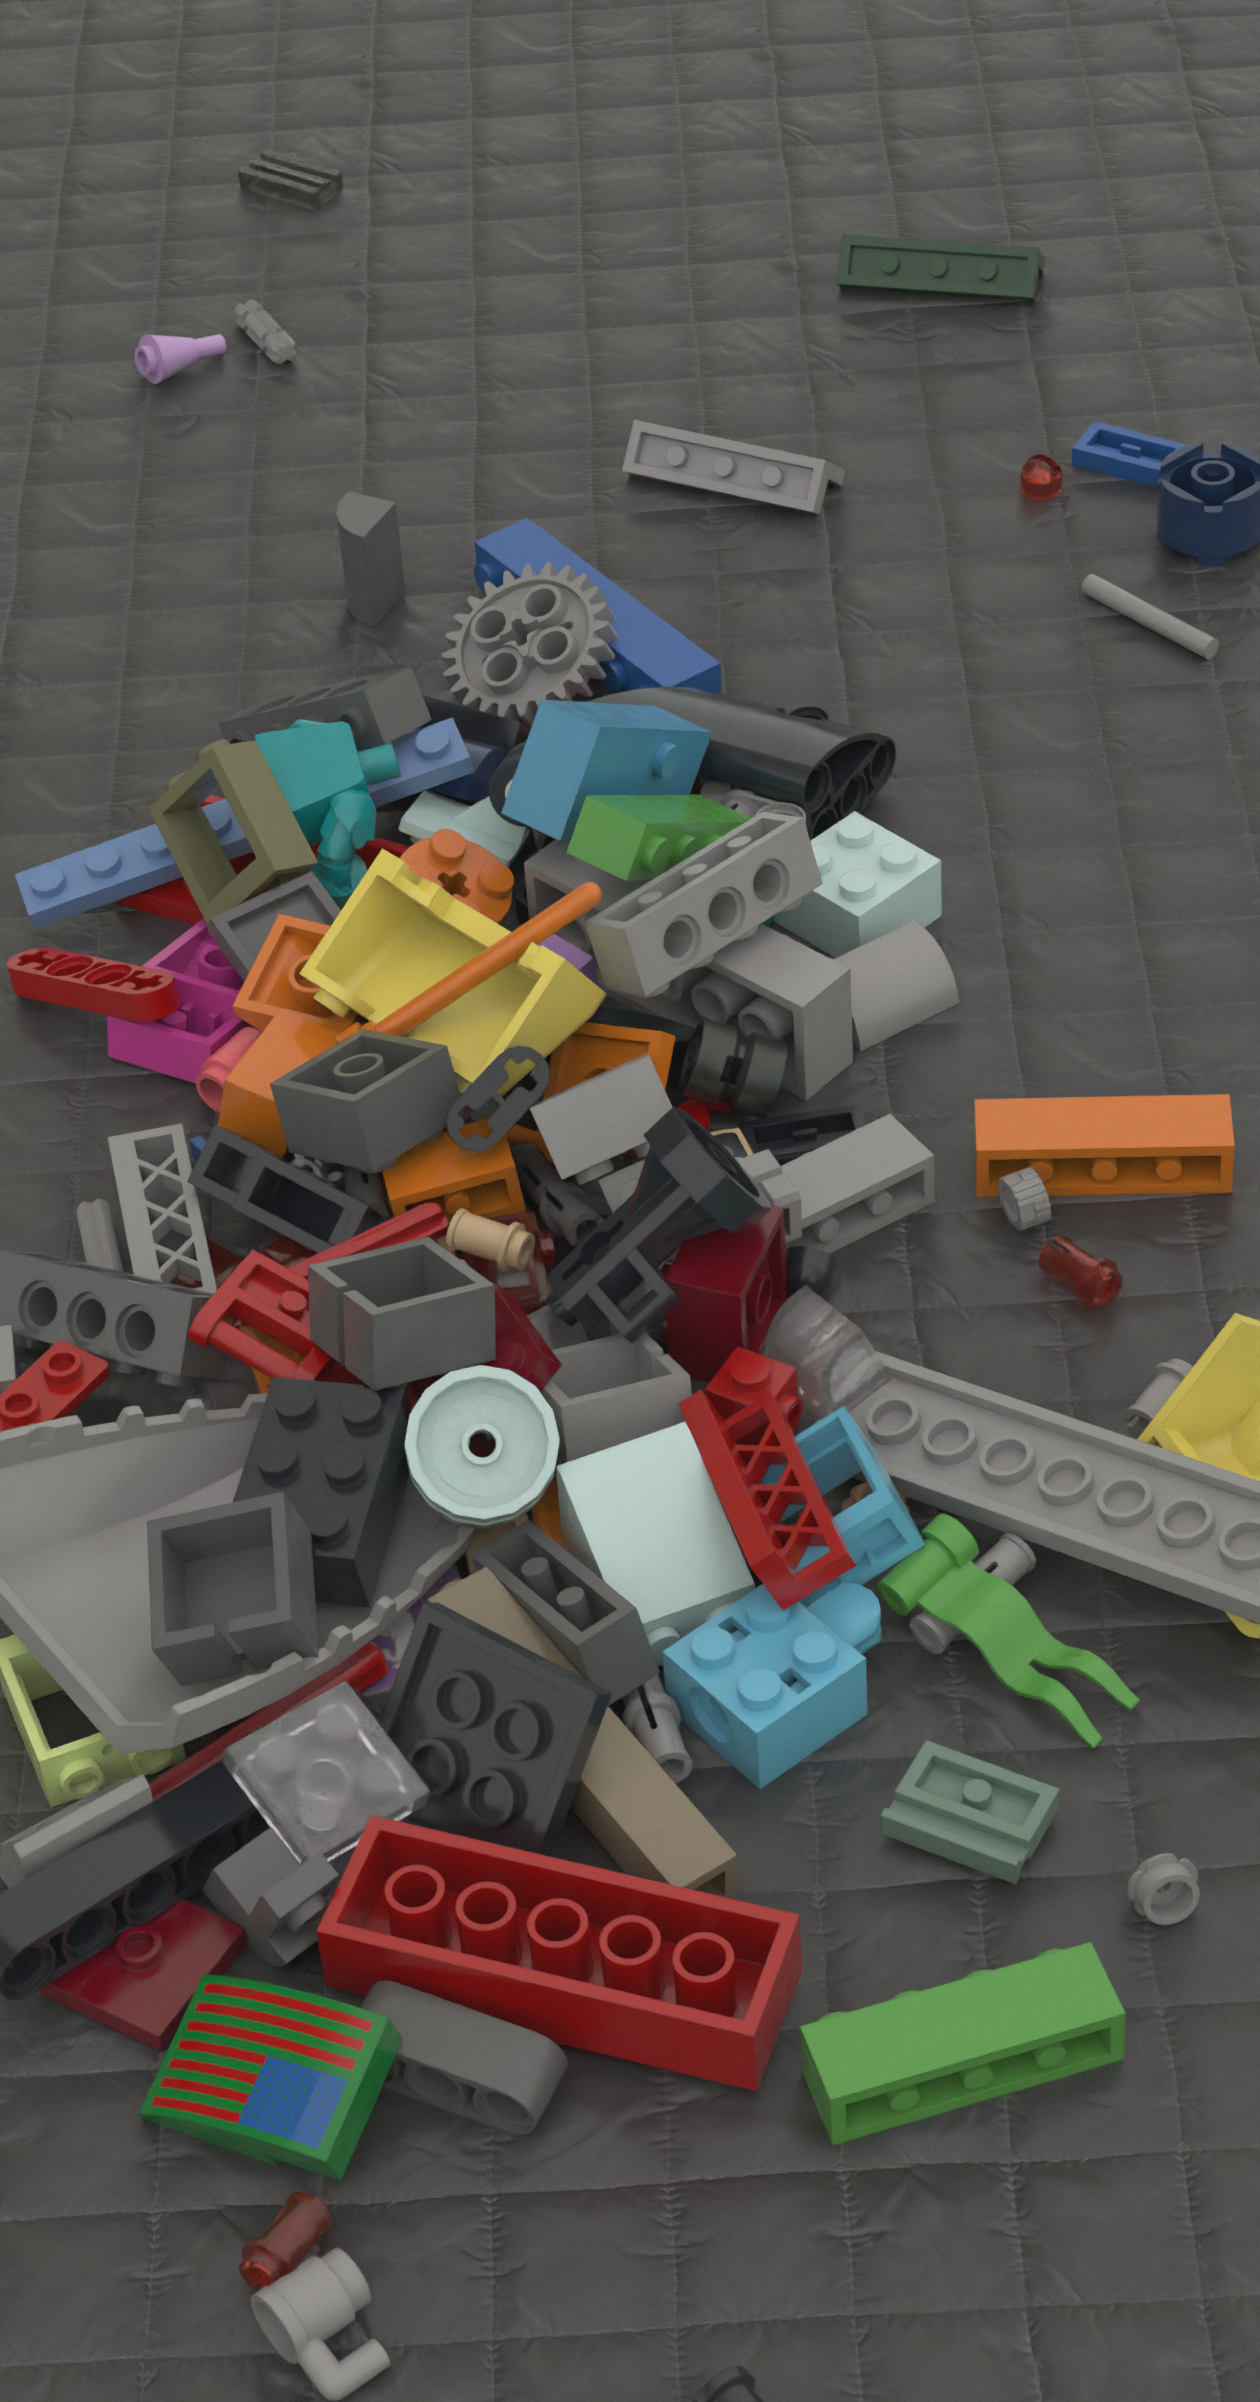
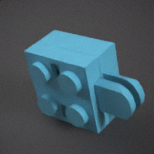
(773, 1680)

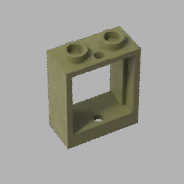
(260, 811)

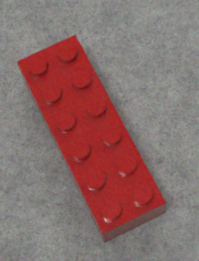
(566, 1950)

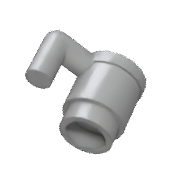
(312, 2307)

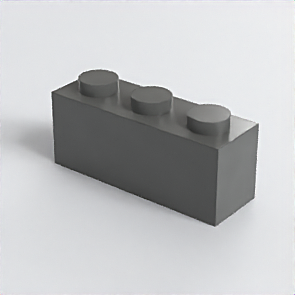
(573, 1608)

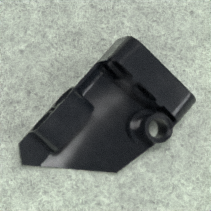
(780, 752)

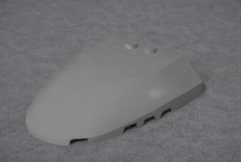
(80, 1569)

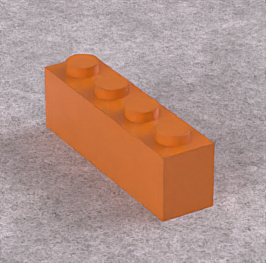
(1107, 1144)

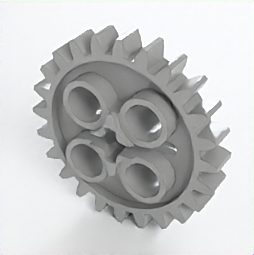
(530, 643)

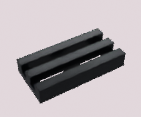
(801, 1133)

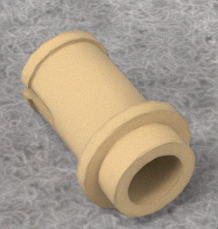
(504, 1244)

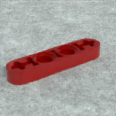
(94, 984)

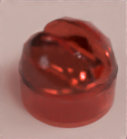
(1041, 477)

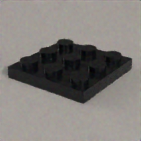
(490, 1732)

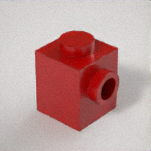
(746, 1379)

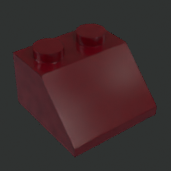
(728, 1294)

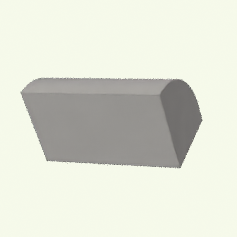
(897, 983)

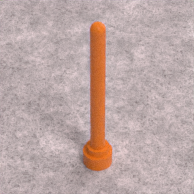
(484, 964)

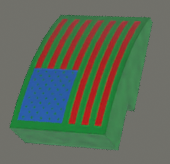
(273, 2073)

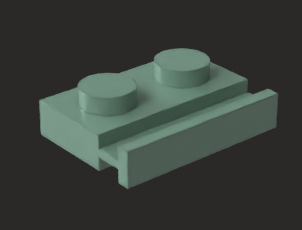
(970, 1811)

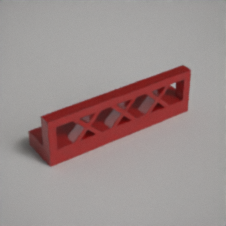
(737, 1479)

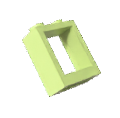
(76, 1767)

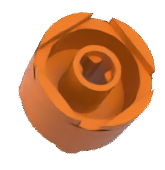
(464, 872)

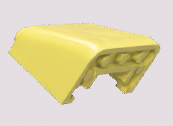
(408, 935)

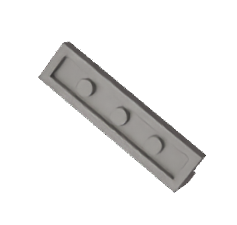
(729, 467)
(138, 1211)

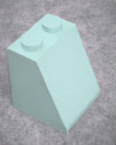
(654, 1532)

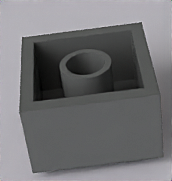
(367, 1100)

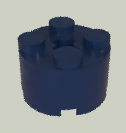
(1209, 502)

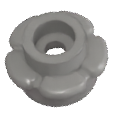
(1164, 1888)

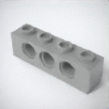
(704, 904)

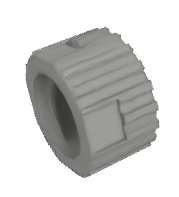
(1024, 1198)

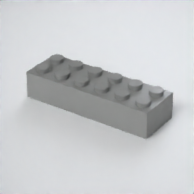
(752, 983)

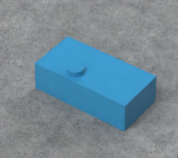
(599, 751)

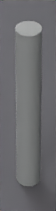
(1150, 616)

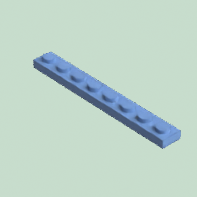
(144, 860)

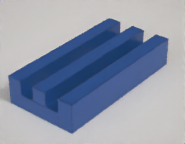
(1122, 453)

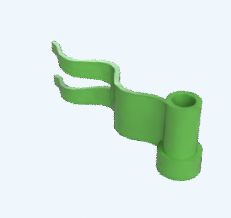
(996, 1621)

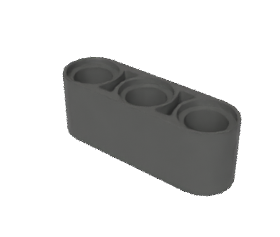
(468, 2059)

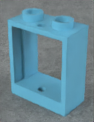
(875, 1528)

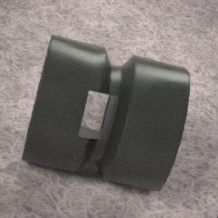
(753, 1074)

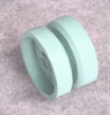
(474, 1488)

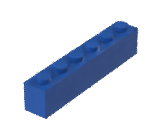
(647, 647)

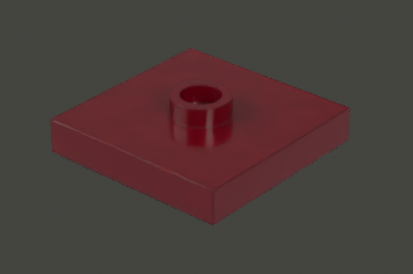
(151, 1973)

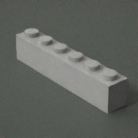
(844, 1193)

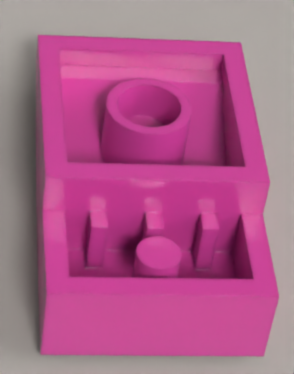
(204, 1020)

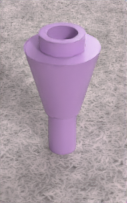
(164, 356)

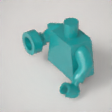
(329, 794)

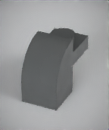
(272, 1896)

